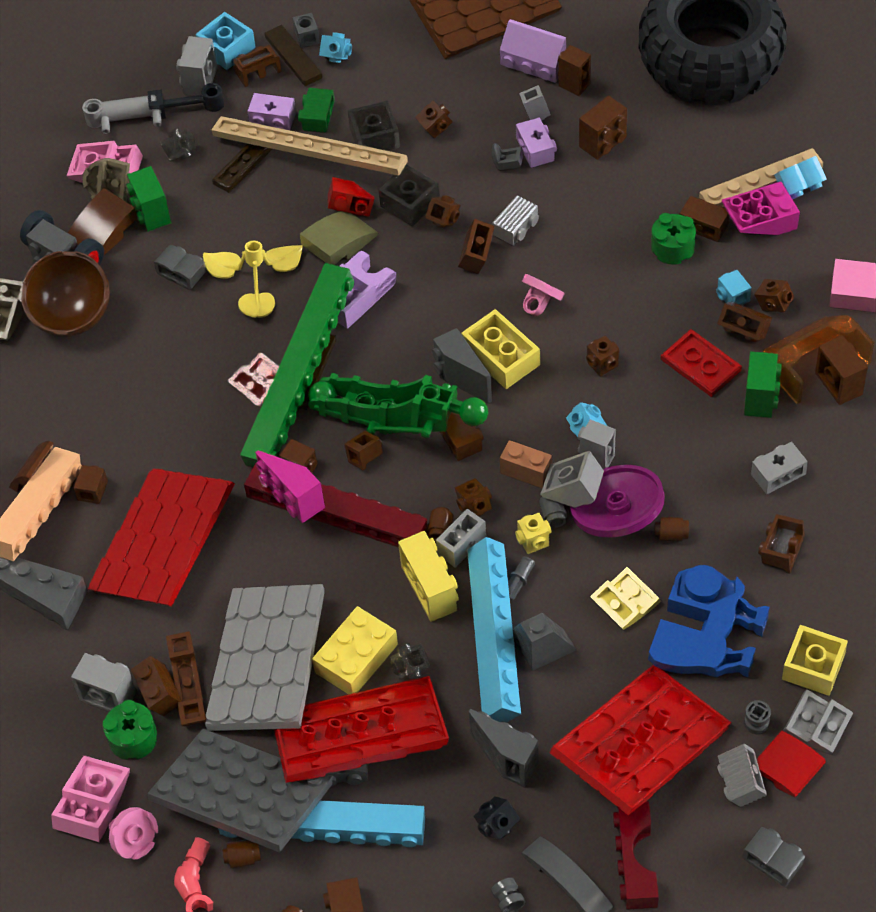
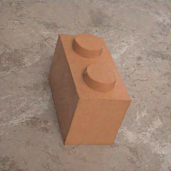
(525, 463)

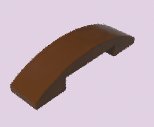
(186, 678)

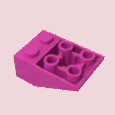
(763, 210)
(291, 485)

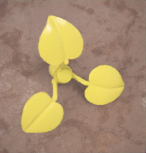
(224, 264)

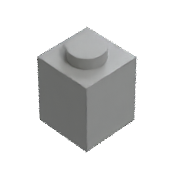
(535, 103)

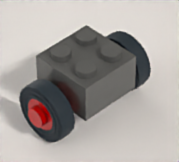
(45, 238)

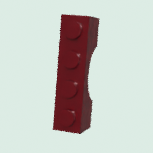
(639, 884)

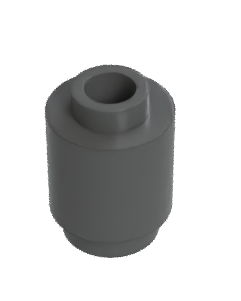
(553, 512)

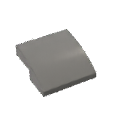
(818, 722)

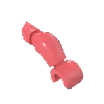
(187, 877)

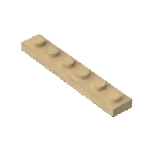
(754, 179)

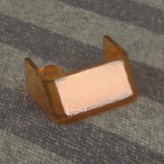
(808, 339)

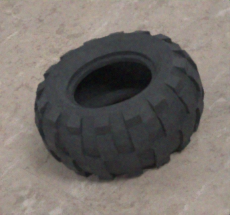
(708, 71)

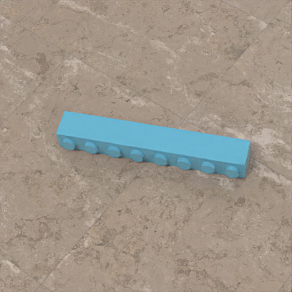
(493, 630)
(362, 823)

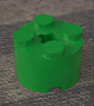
(673, 238)
(130, 730)

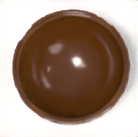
(65, 293)

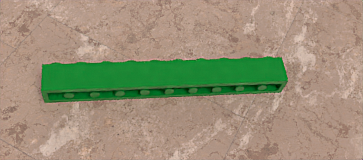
(299, 363)

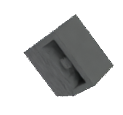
(509, 750)

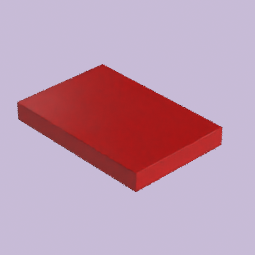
(701, 362)

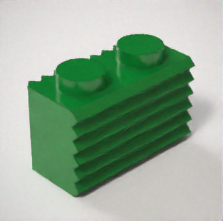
(316, 109)

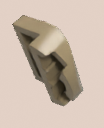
(107, 174)

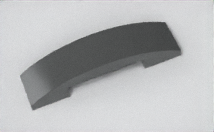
(567, 876)

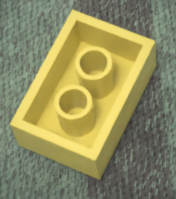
(502, 348)
(428, 575)
(355, 651)

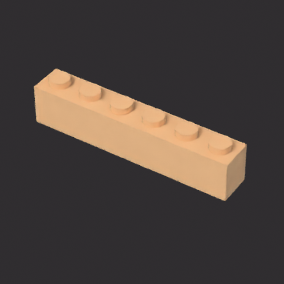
(36, 501)

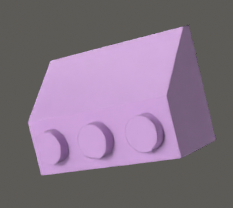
(531, 50)

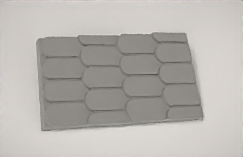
(265, 658)

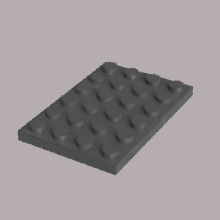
(238, 790)

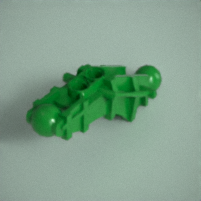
(394, 407)

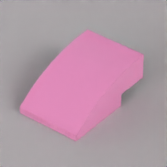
(91, 152)
(90, 798)

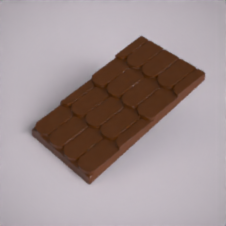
(469, 23)

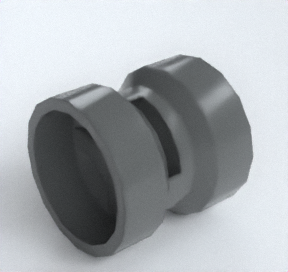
(753, 721)
(508, 895)

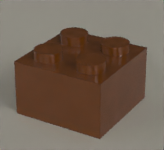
(603, 127)
(841, 369)

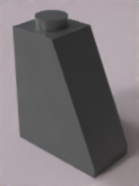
(541, 641)

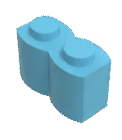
(801, 177)

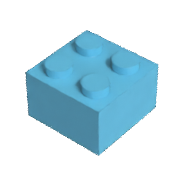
(229, 38)

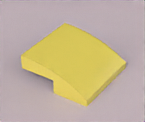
(625, 598)

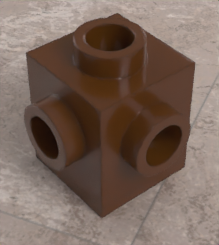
(434, 118)
(443, 211)
(774, 295)
(602, 355)
(474, 497)

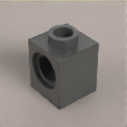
(306, 30)

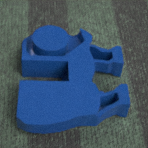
(718, 602)

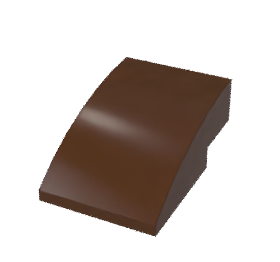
(104, 220)

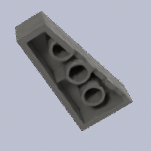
(43, 588)

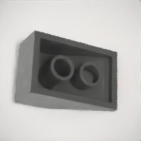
(461, 365)

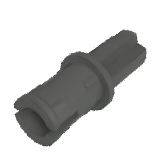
(519, 576)

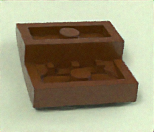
(31, 465)

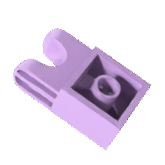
(367, 288)

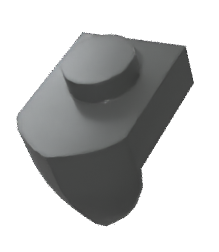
(507, 158)

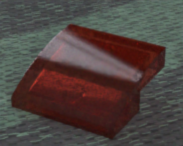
(255, 378)

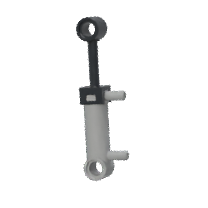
(101, 113)

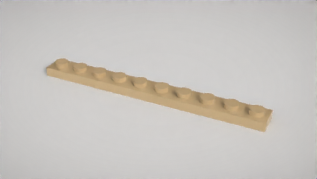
(310, 145)

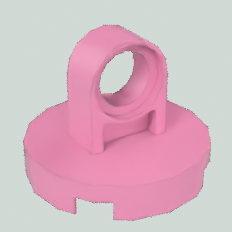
(539, 291)
(133, 833)

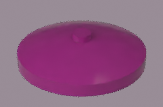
(624, 502)

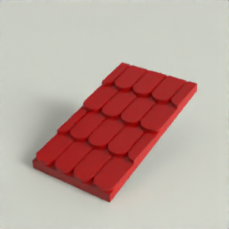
(161, 536)
(362, 730)
(640, 739)

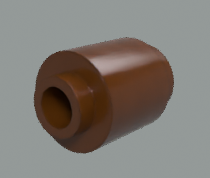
(439, 521)
(671, 529)
(241, 853)

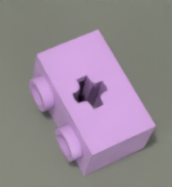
(272, 111)
(535, 142)

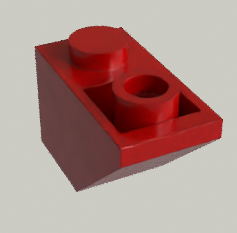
(349, 197)

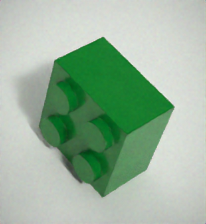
(148, 199)
(762, 384)

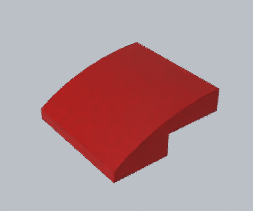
(789, 763)

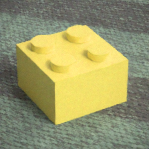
(814, 660)

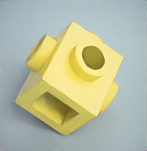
(533, 533)

